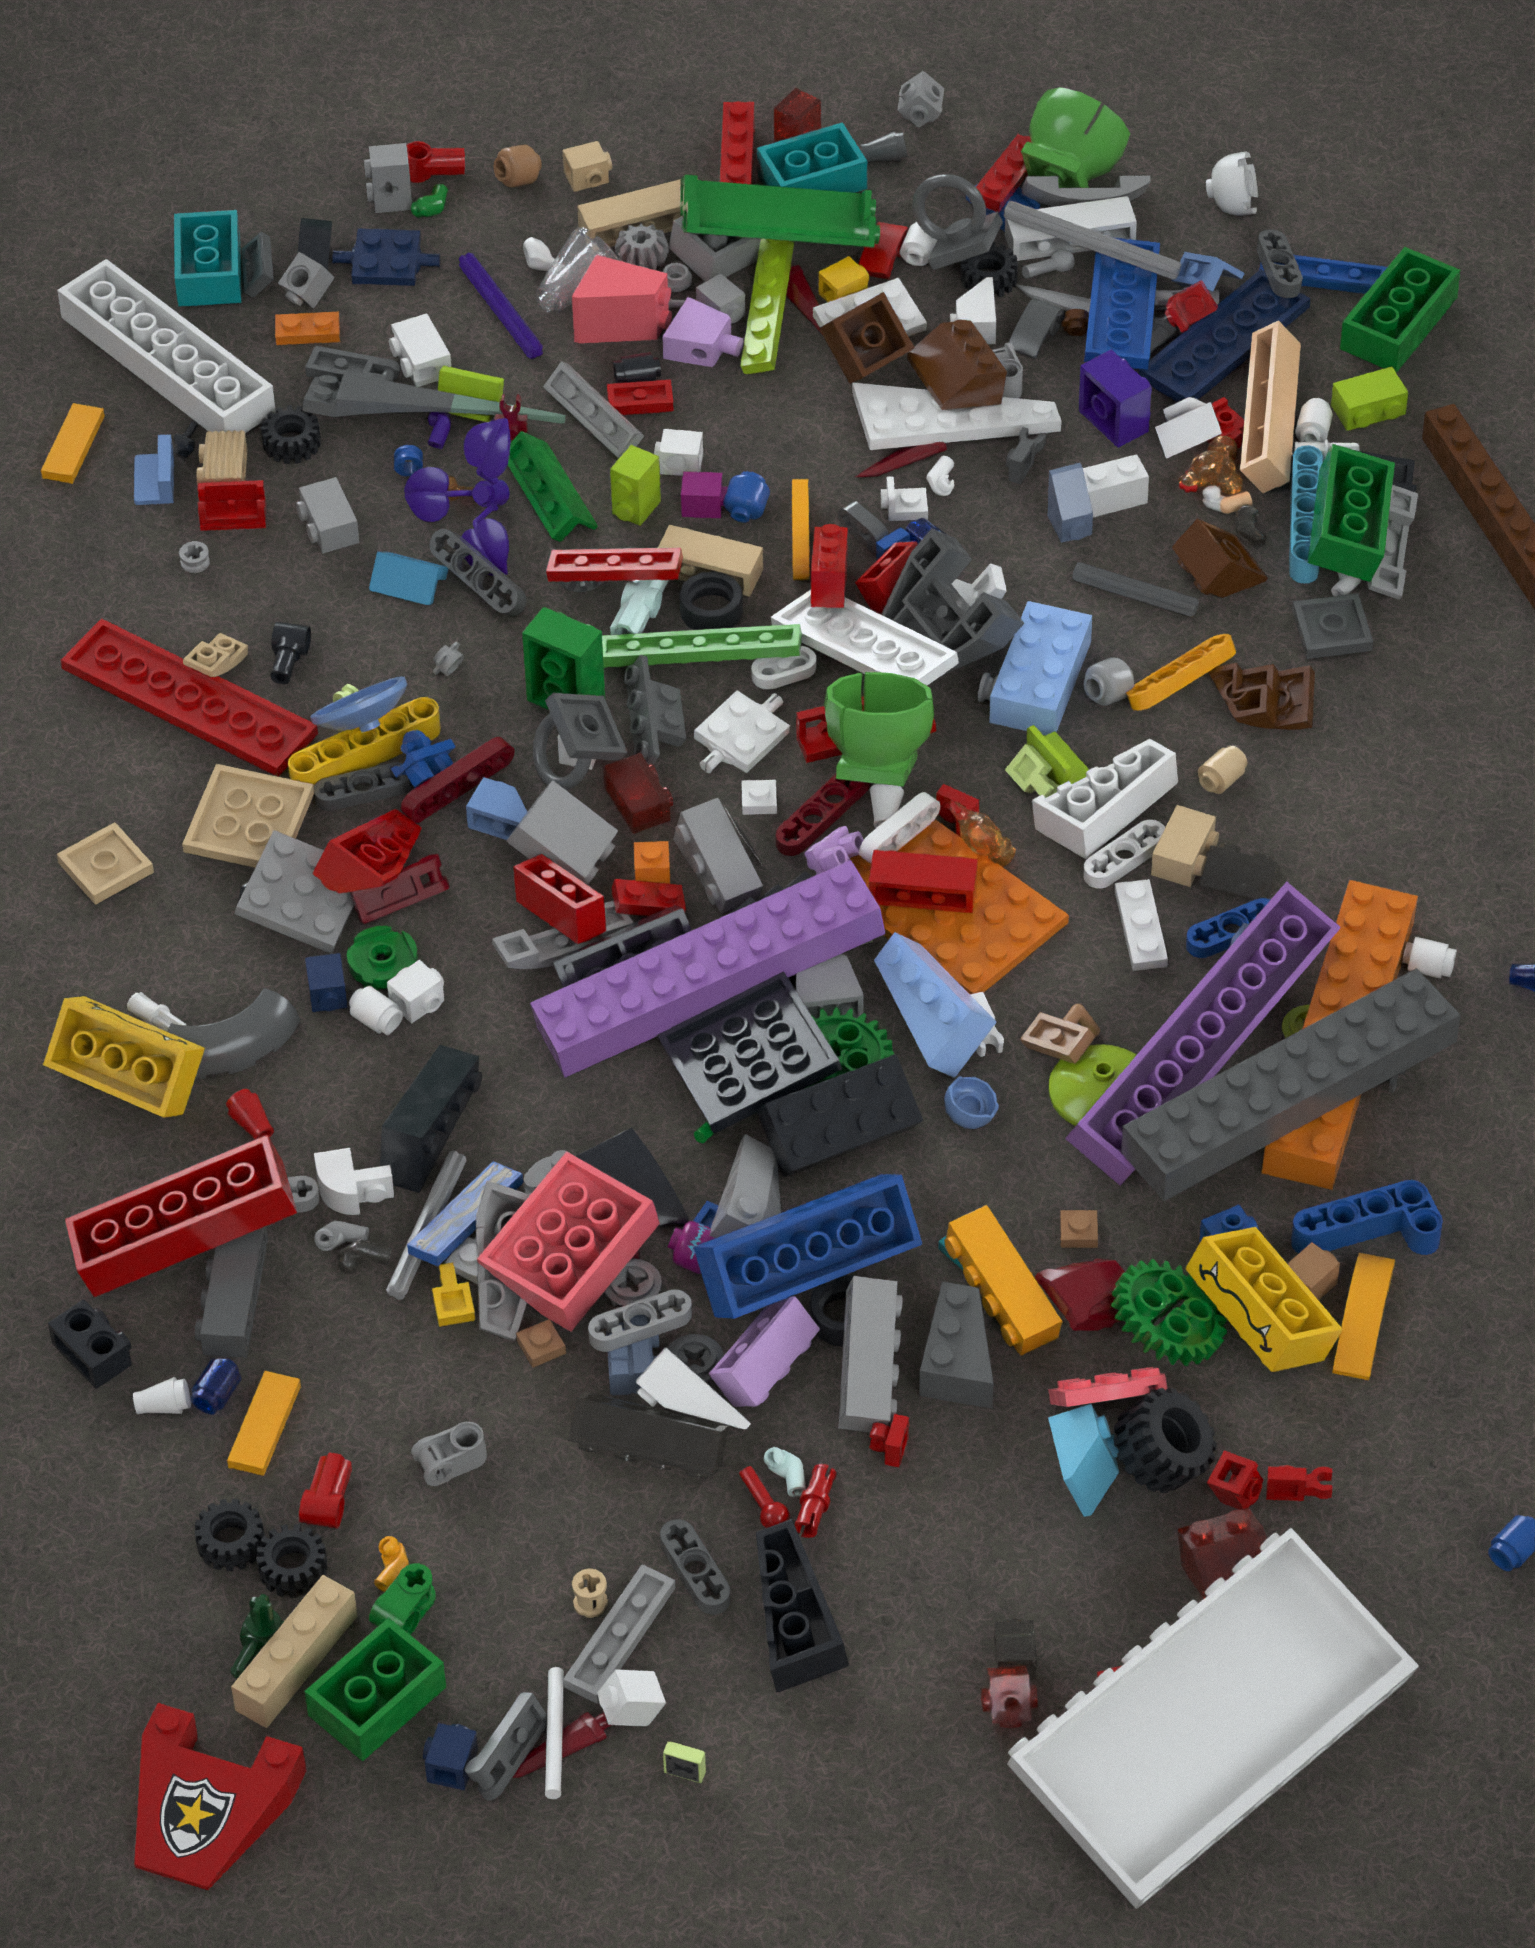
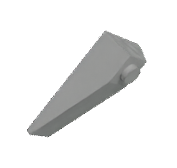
(498, 1305)

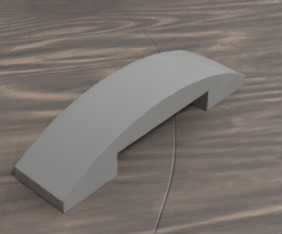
(1046, 190)
(1390, 574)
(541, 949)

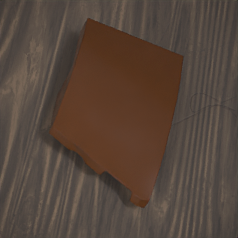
(1267, 696)

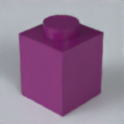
(702, 494)

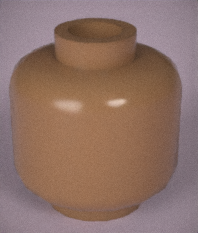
(517, 166)

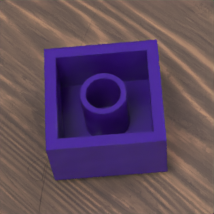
(1114, 398)

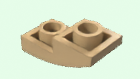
(217, 656)

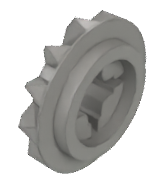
(641, 1274)

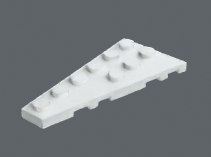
(913, 418)

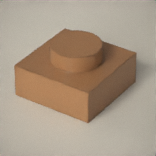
(1079, 1229)
(541, 1343)

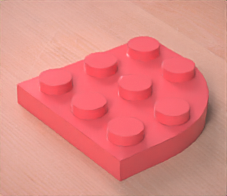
(1107, 1387)

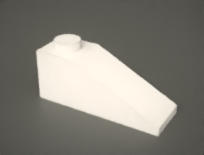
(682, 1390)

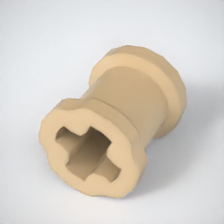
(594, 1591)

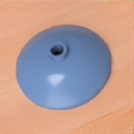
(362, 707)

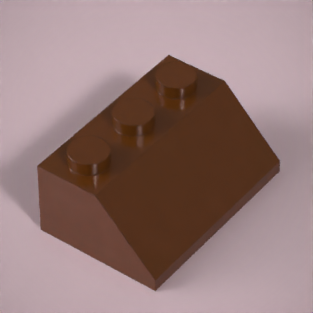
(959, 367)

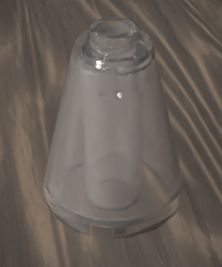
(568, 270)

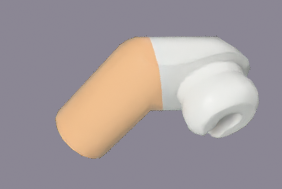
(1215, 501)

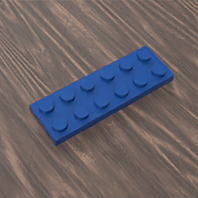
(1122, 308)

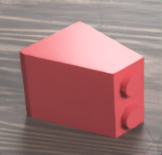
(620, 303)

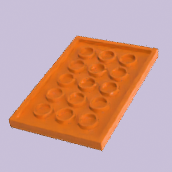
(981, 945)

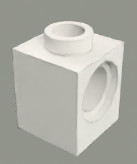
(680, 451)

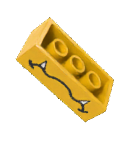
(123, 1056)
(1263, 1299)

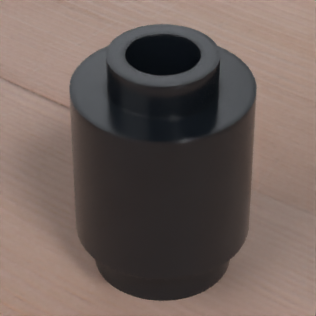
(636, 368)

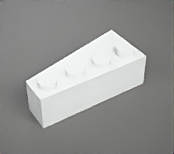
(1107, 799)

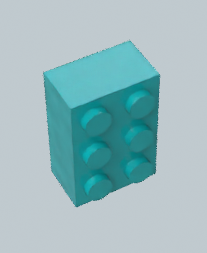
(814, 160)
(207, 258)

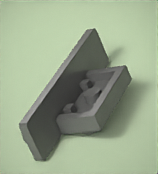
(654, 711)

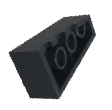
(427, 1115)
(798, 1620)

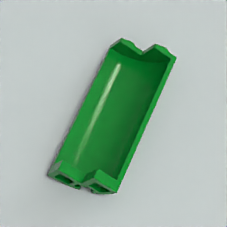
(778, 213)

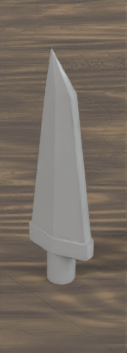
(1057, 299)

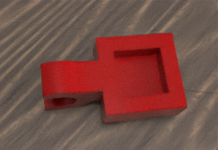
(1293, 1483)

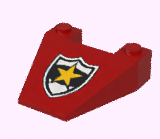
(201, 1809)

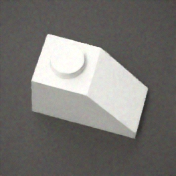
(979, 307)

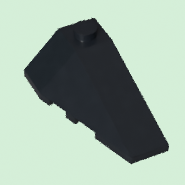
(622, 945)

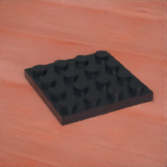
(749, 1052)

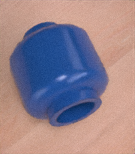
(746, 496)

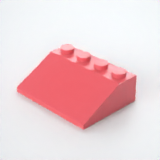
(570, 1240)

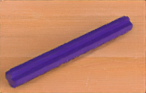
(500, 305)

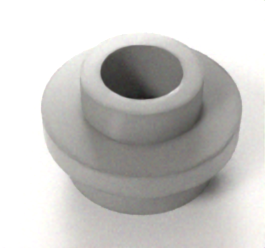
(678, 277)

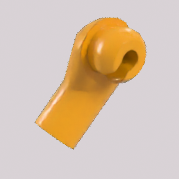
(394, 1560)

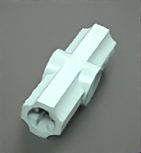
(638, 604)

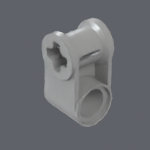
(1014, 378)
(449, 1452)

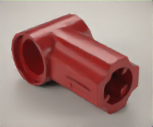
(433, 161)
(325, 1500)

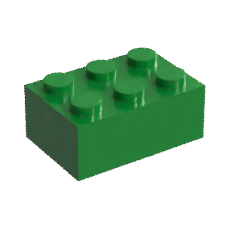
(561, 657)
(375, 1689)

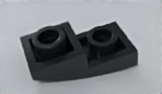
(315, 240)

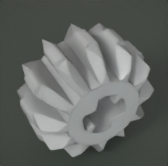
(642, 246)

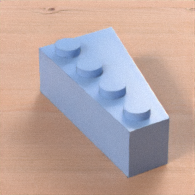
(935, 1006)

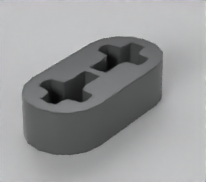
(862, 525)

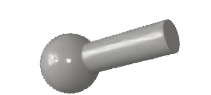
(1060, 260)

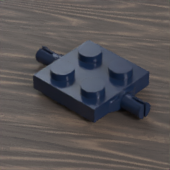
(386, 257)

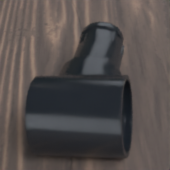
(288, 644)

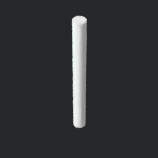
(554, 1733)

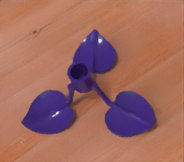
(427, 490)

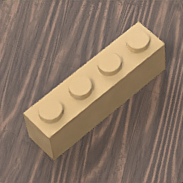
(647, 206)
(294, 1651)

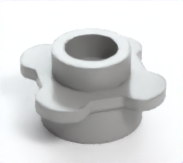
(448, 659)

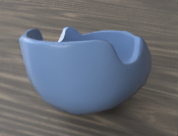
(970, 1102)

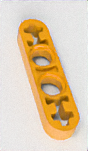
(800, 529)
(1181, 672)

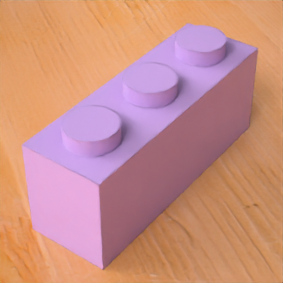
(764, 1352)

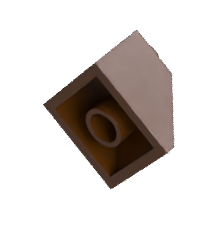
(1217, 560)

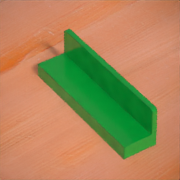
(547, 486)

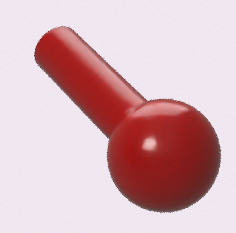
(771, 1512)

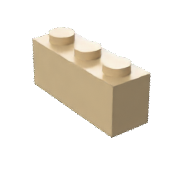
(717, 554)

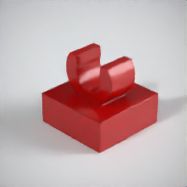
(891, 1439)

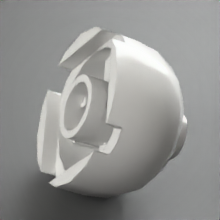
(1233, 184)

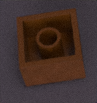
(866, 338)

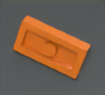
(307, 328)

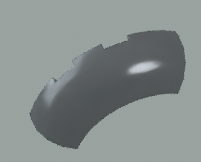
(244, 1038)

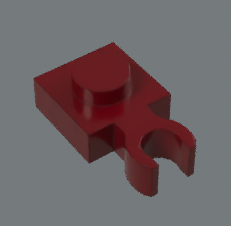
(516, 422)

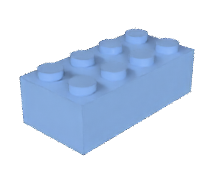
(1040, 668)

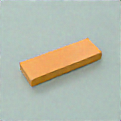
(72, 443)
(264, 1423)

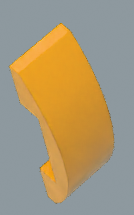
(1363, 1316)

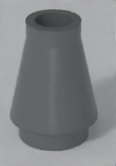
(885, 148)

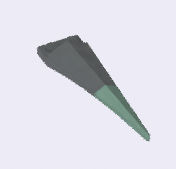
(370, 396)

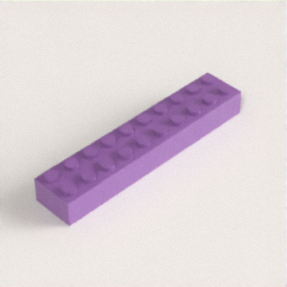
(707, 967)
(1208, 1023)

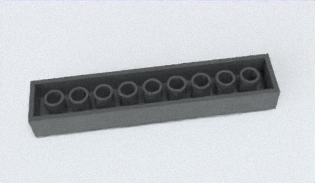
(1289, 1084)

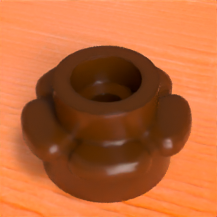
(1075, 322)

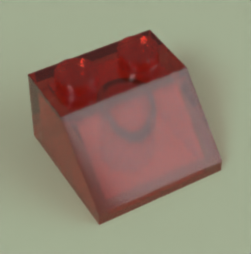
(1216, 1545)

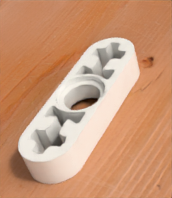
(901, 826)
(1119, 867)

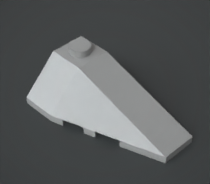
(750, 1189)

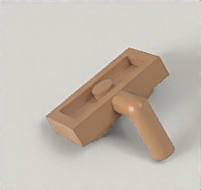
(1062, 1037)

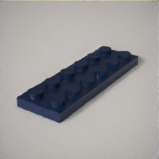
(1220, 340)

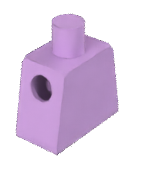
(700, 335)

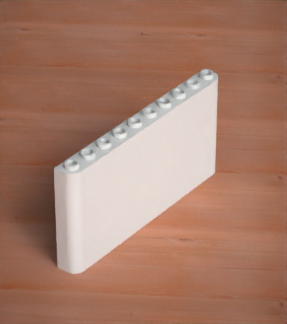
(1211, 1716)

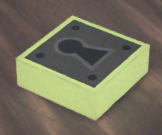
(684, 1762)

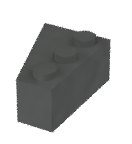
(956, 1351)

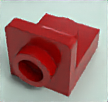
(1190, 306)
(945, 795)

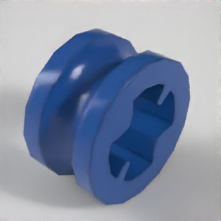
(408, 452)

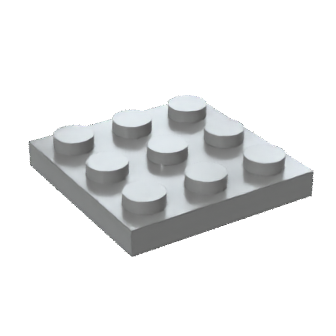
(291, 898)

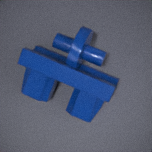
(423, 757)

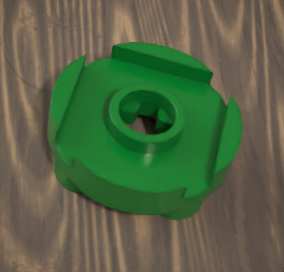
(380, 940)

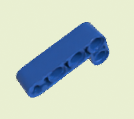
(1369, 1215)

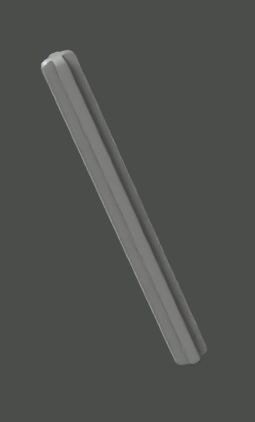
(1092, 240)

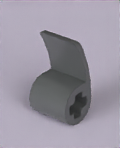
(1034, 325)

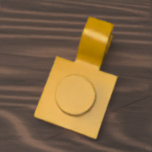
(452, 1300)

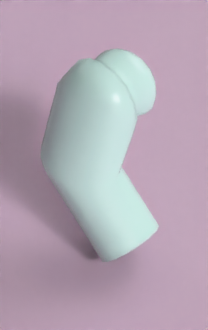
(787, 1467)

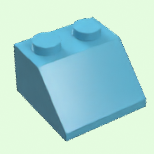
(1085, 1455)

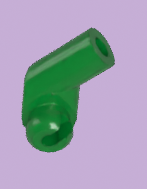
(431, 204)

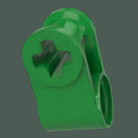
(406, 1598)

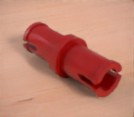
(815, 1500)

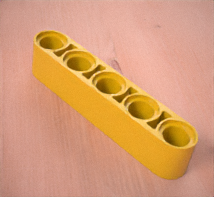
(357, 750)

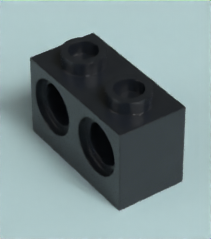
(84, 1337)

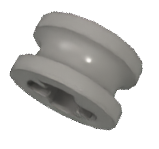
(194, 565)
(986, 686)

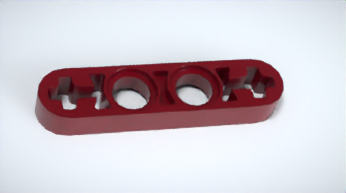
(457, 779)
(821, 807)

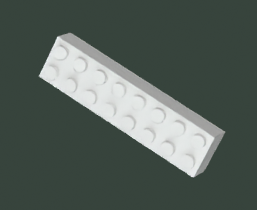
(165, 350)

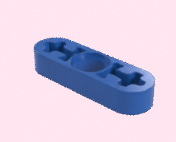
(1221, 939)

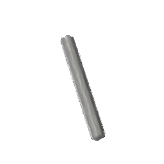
(434, 1205)

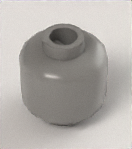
(1108, 681)

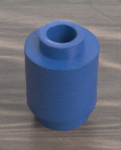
(1513, 1543)

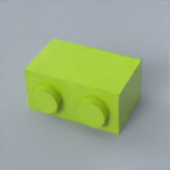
(1369, 398)
(635, 485)

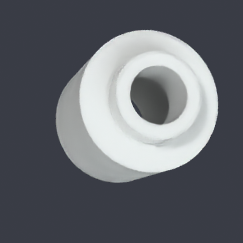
(917, 246)
(1314, 421)
(1429, 957)
(375, 1010)

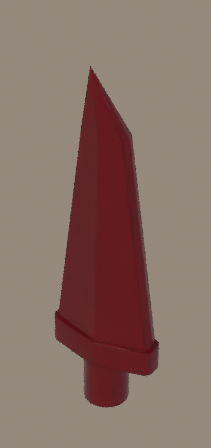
(801, 294)
(902, 458)
(576, 1736)

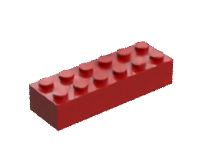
(180, 1216)

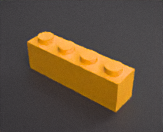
(1003, 1280)

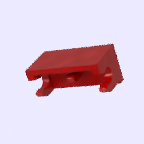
(232, 505)

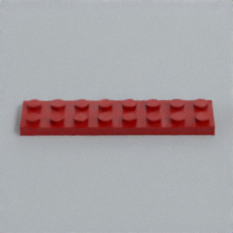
(189, 699)

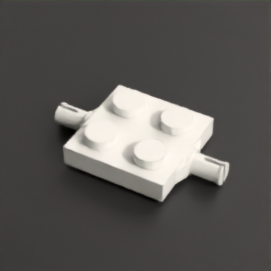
(741, 732)

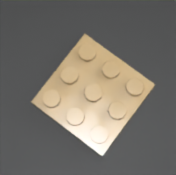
(242, 812)

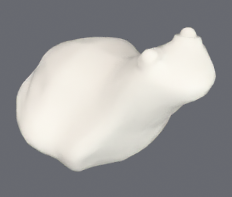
(537, 254)

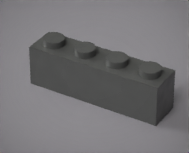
(232, 1295)

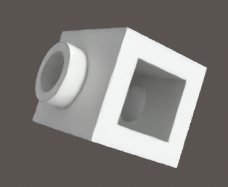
(416, 990)

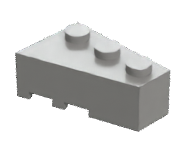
(717, 855)

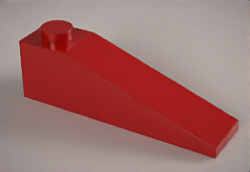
(368, 854)

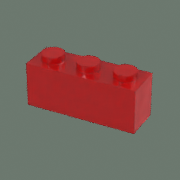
(829, 566)
(923, 881)
(560, 899)

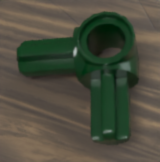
(256, 1632)

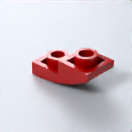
(881, 258)

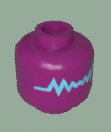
(684, 1241)

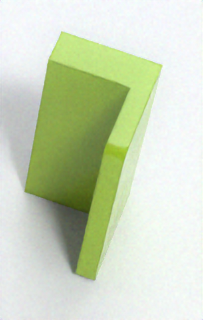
(471, 385)
(1064, 762)

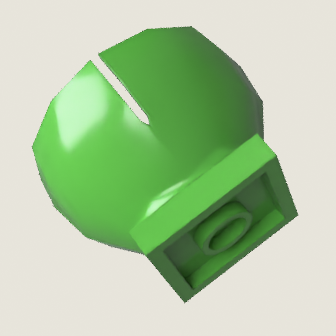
(1059, 139)
(885, 736)

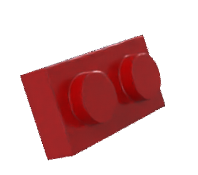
(641, 397)
(645, 897)

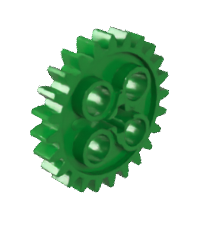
(853, 1040)
(1151, 1292)

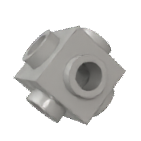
(921, 99)

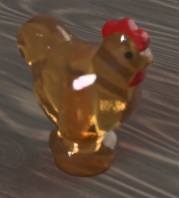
(1214, 468)
(983, 835)

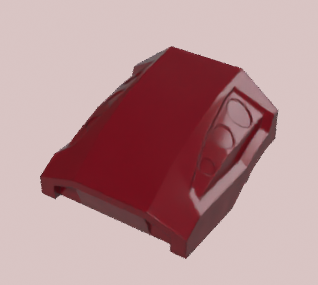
(1084, 1292)

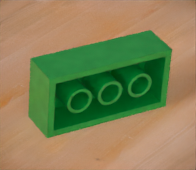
(1400, 309)
(1351, 513)

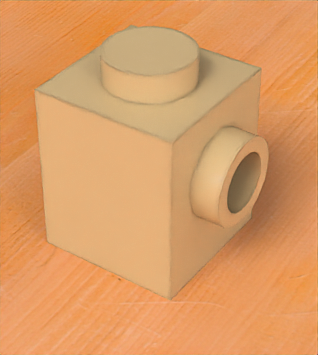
(586, 166)

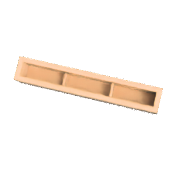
(1270, 407)

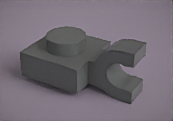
(1022, 458)

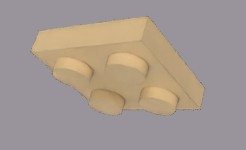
(105, 863)

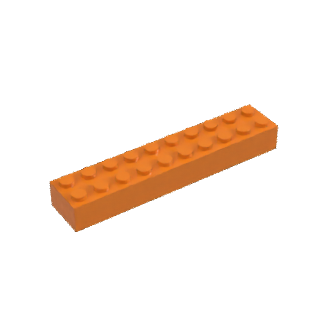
(1357, 962)

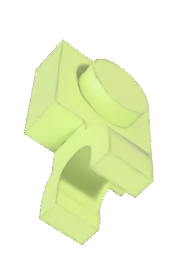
(1030, 772)

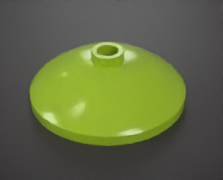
(1080, 1085)

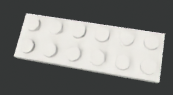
(867, 640)

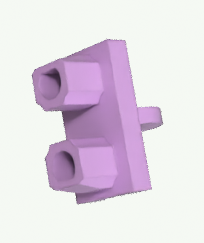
(833, 850)

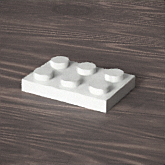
(895, 292)

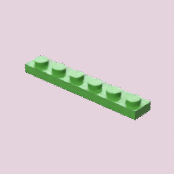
(703, 645)

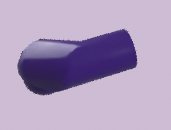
(441, 427)

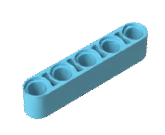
(1304, 482)

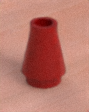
(249, 1113)

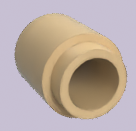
(1222, 769)

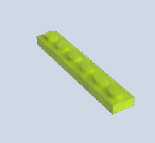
(767, 306)

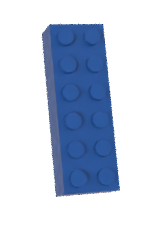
(807, 1246)

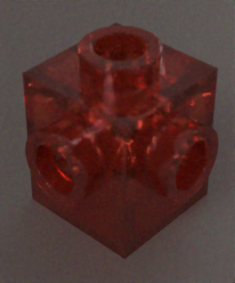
(1007, 1683)

